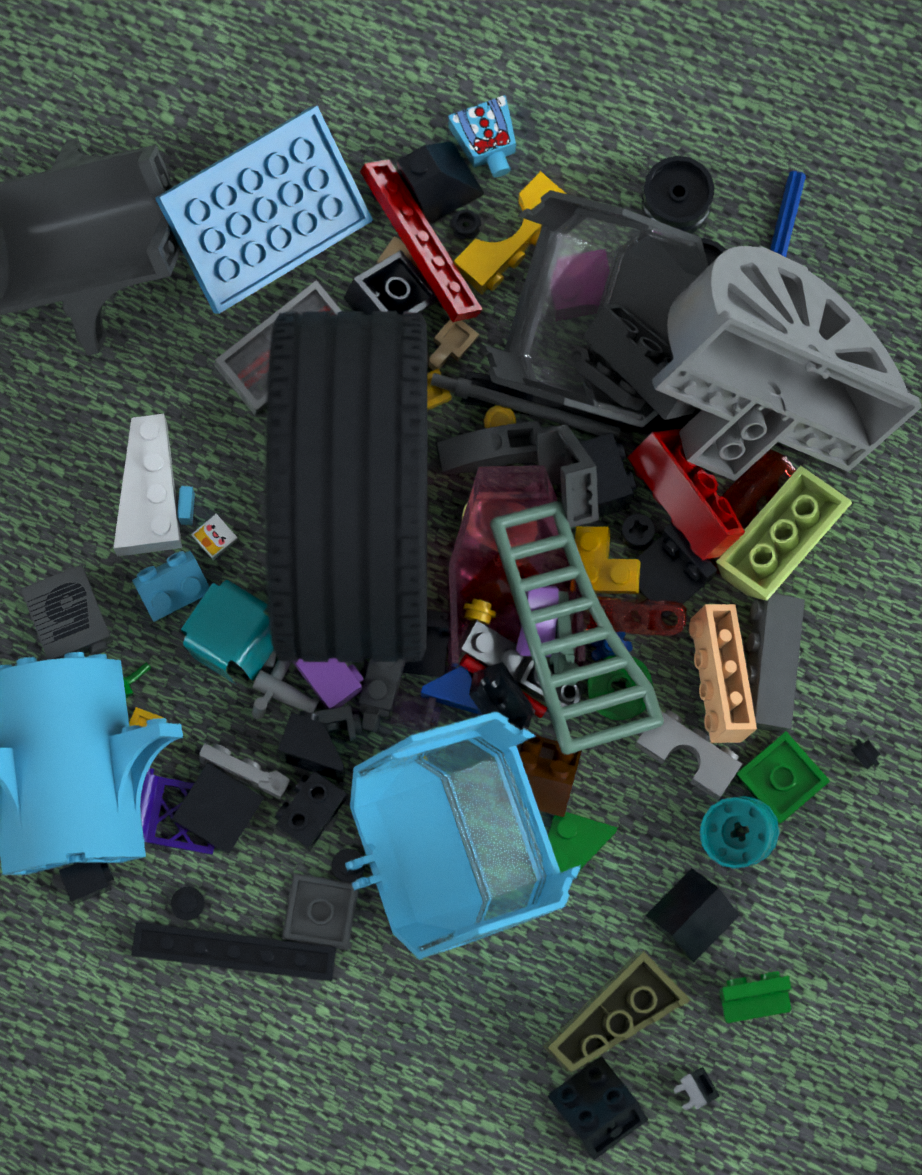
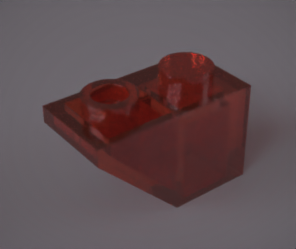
(492, 584)

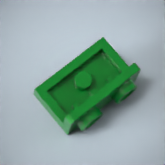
(755, 999)

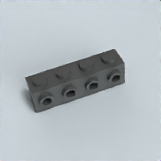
(774, 659)

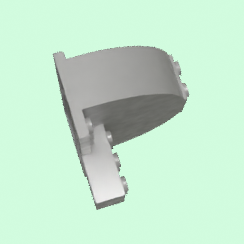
(776, 362)

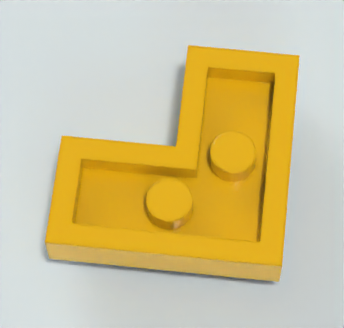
(606, 574)

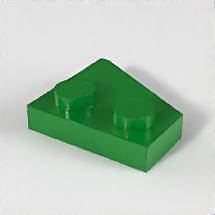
(577, 839)

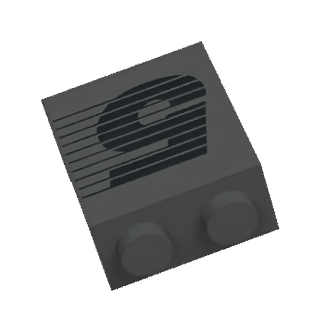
(67, 614)

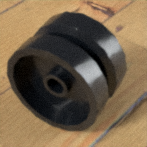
(676, 178)

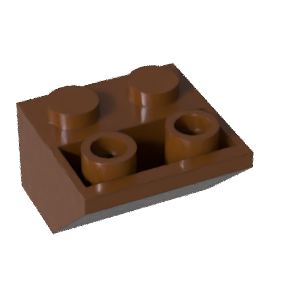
(549, 773)

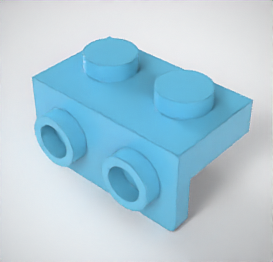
(171, 585)

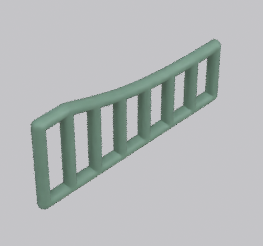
(604, 631)

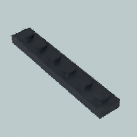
(234, 952)

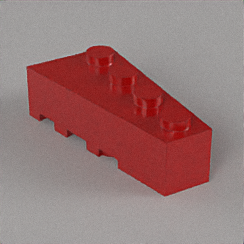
(686, 494)

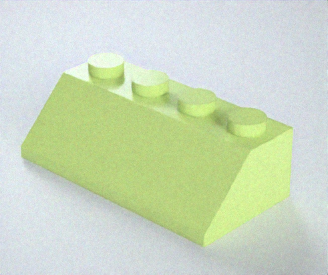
(782, 534)

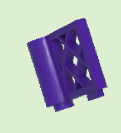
(150, 807)

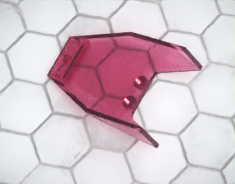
(494, 494)

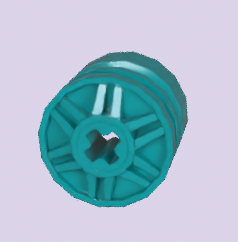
(720, 828)

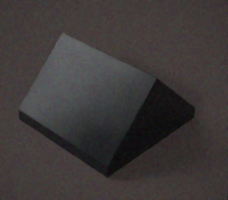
(693, 914)

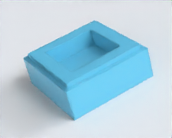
(186, 505)

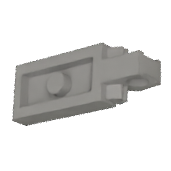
(244, 771)

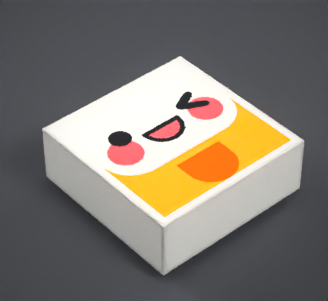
(214, 537)

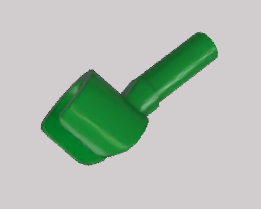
(130, 679)

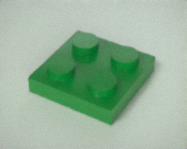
(783, 777)

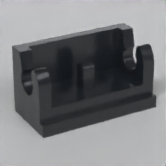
(497, 691)

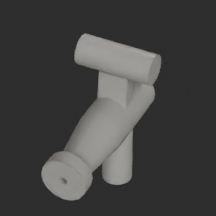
(275, 688)

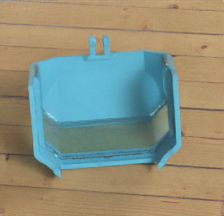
(455, 836)

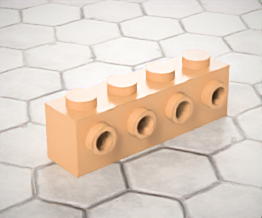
(722, 673)

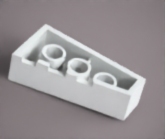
(148, 494)

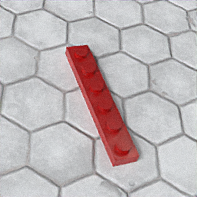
(421, 240)

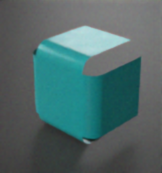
(229, 627)

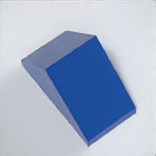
(452, 690)

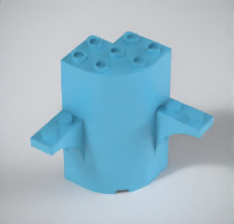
(71, 764)

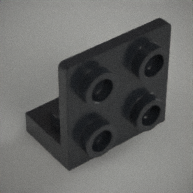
(672, 569)
(598, 1107)

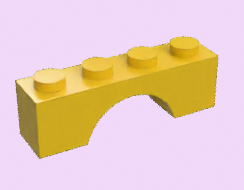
(485, 262)

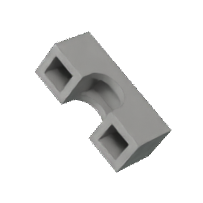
(715, 765)

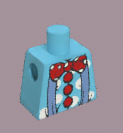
(485, 134)

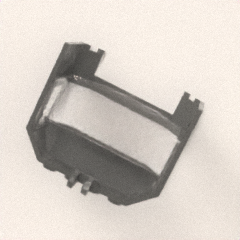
(585, 260)

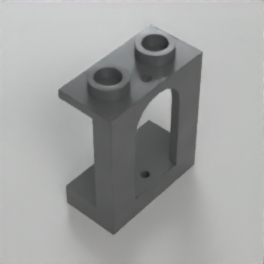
(576, 479)

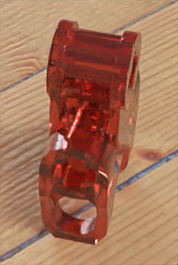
(620, 612)

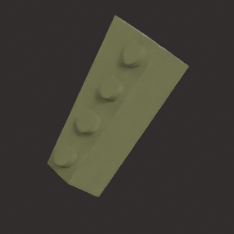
(618, 1010)

